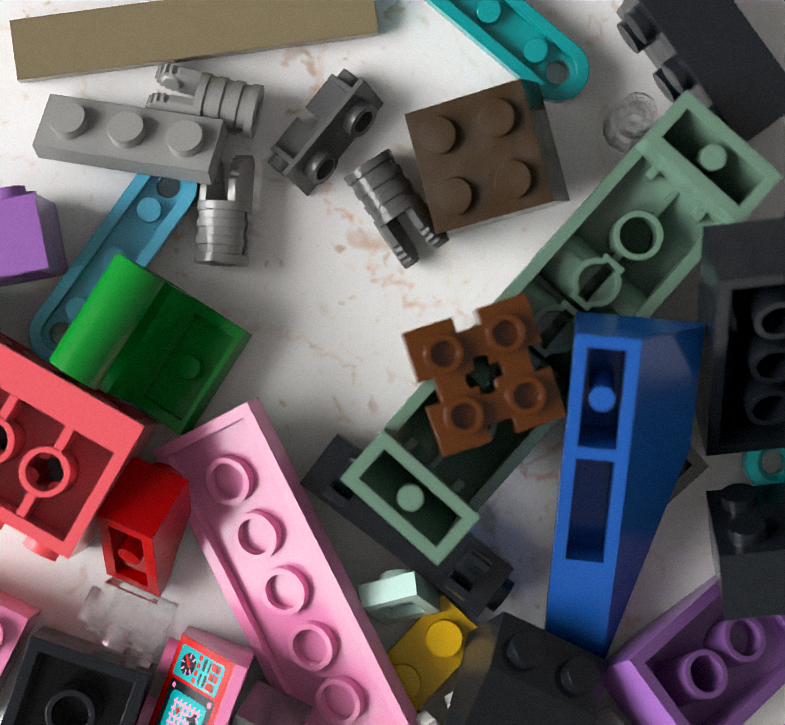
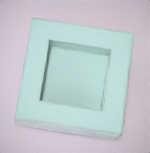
(399, 597)

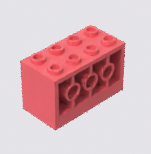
(61, 418)

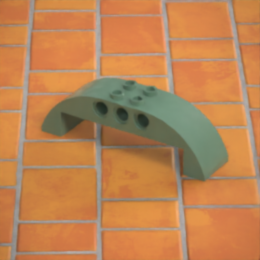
(609, 257)

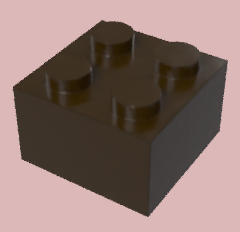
(487, 156)

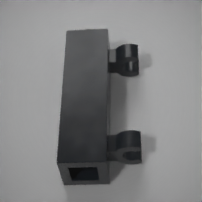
(470, 572)

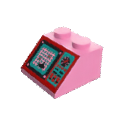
(200, 682)

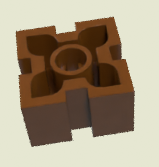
(517, 394)

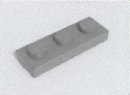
(130, 139)

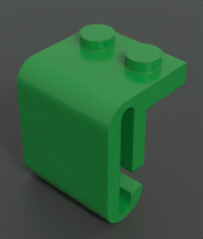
(150, 345)

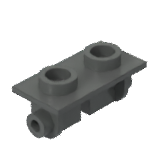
(345, 112)

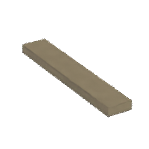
(178, 32)

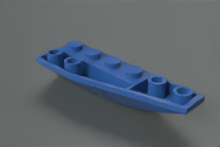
(619, 464)

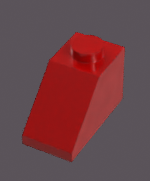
(144, 524)

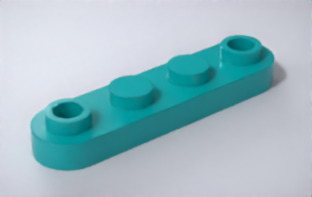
(519, 42)

